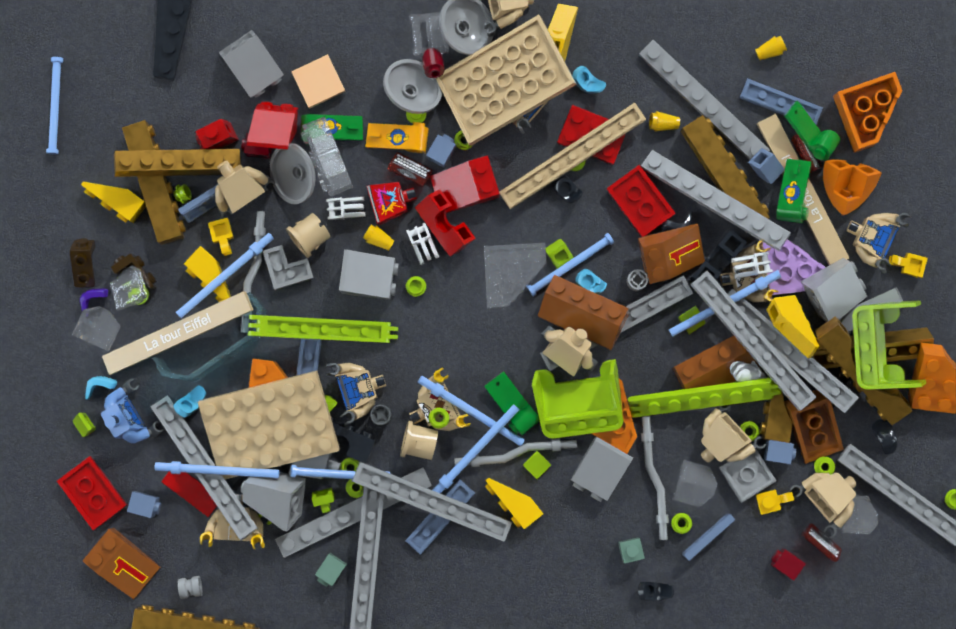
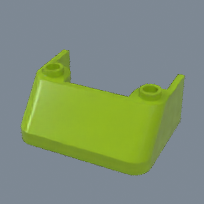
(870, 347)

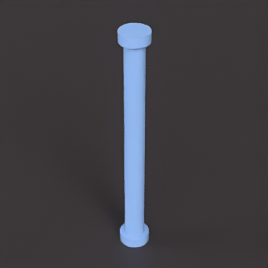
(54, 110)
(571, 264)
(313, 472)

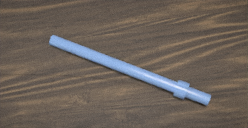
(254, 250)
(761, 283)
(438, 390)
(176, 468)
(447, 480)

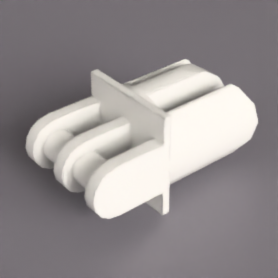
(350, 207)
(422, 241)
(754, 265)
(744, 371)

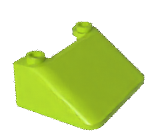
(579, 405)

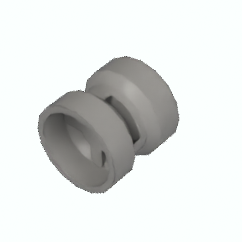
(634, 281)
(190, 587)

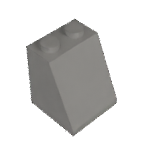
(251, 64)
(368, 275)
(835, 289)
(601, 469)
(276, 498)

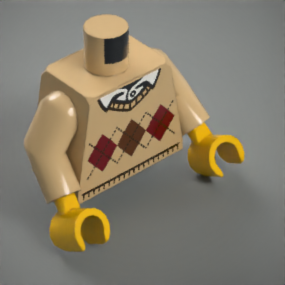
(741, 283)
(428, 402)

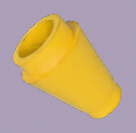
(771, 48)
(661, 121)
(377, 237)

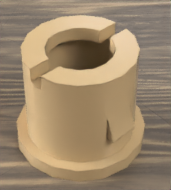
(308, 234)
(419, 441)

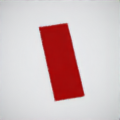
(191, 491)

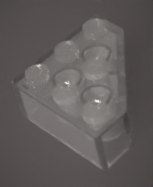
(326, 156)
(510, 271)

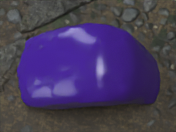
(86, 296)

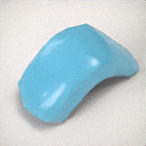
(587, 81)
(590, 281)
(99, 380)
(189, 403)

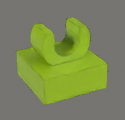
(323, 498)

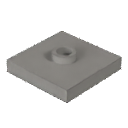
(747, 476)

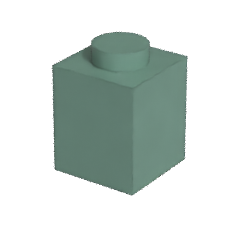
(631, 550)
(330, 570)

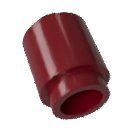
(433, 63)

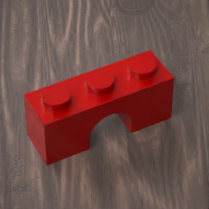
(433, 212)

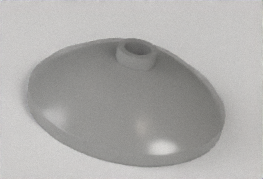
(471, 17)
(409, 77)
(292, 174)

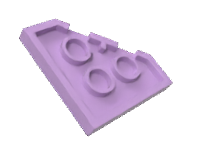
(793, 266)

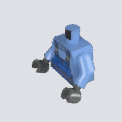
(123, 418)

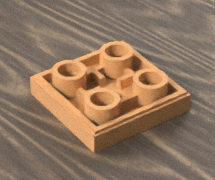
(318, 81)

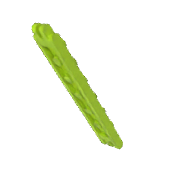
(322, 329)
(703, 397)

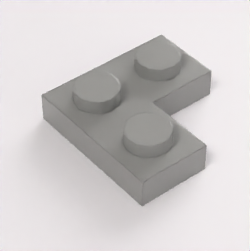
(286, 274)

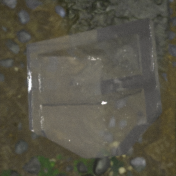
(128, 288)
(97, 327)
(695, 484)
(863, 518)

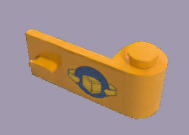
(403, 137)

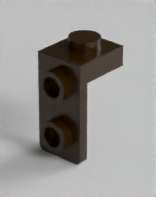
(131, 260)
(81, 262)

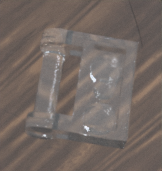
(434, 34)

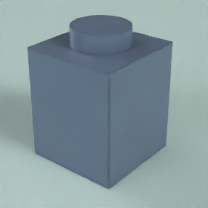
(441, 150)
(766, 165)
(779, 452)
(144, 504)

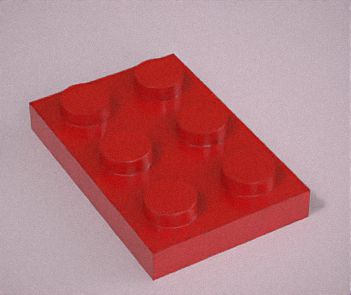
(581, 122)
(640, 201)
(92, 493)

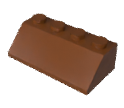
(580, 308)
(712, 365)

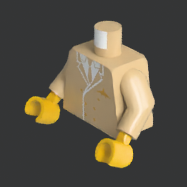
(221, 529)

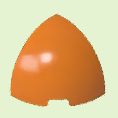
(848, 184)

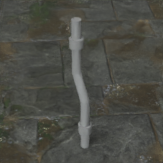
(259, 233)
(554, 445)
(662, 518)

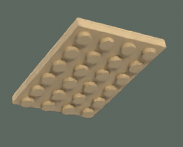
(505, 80)
(269, 424)

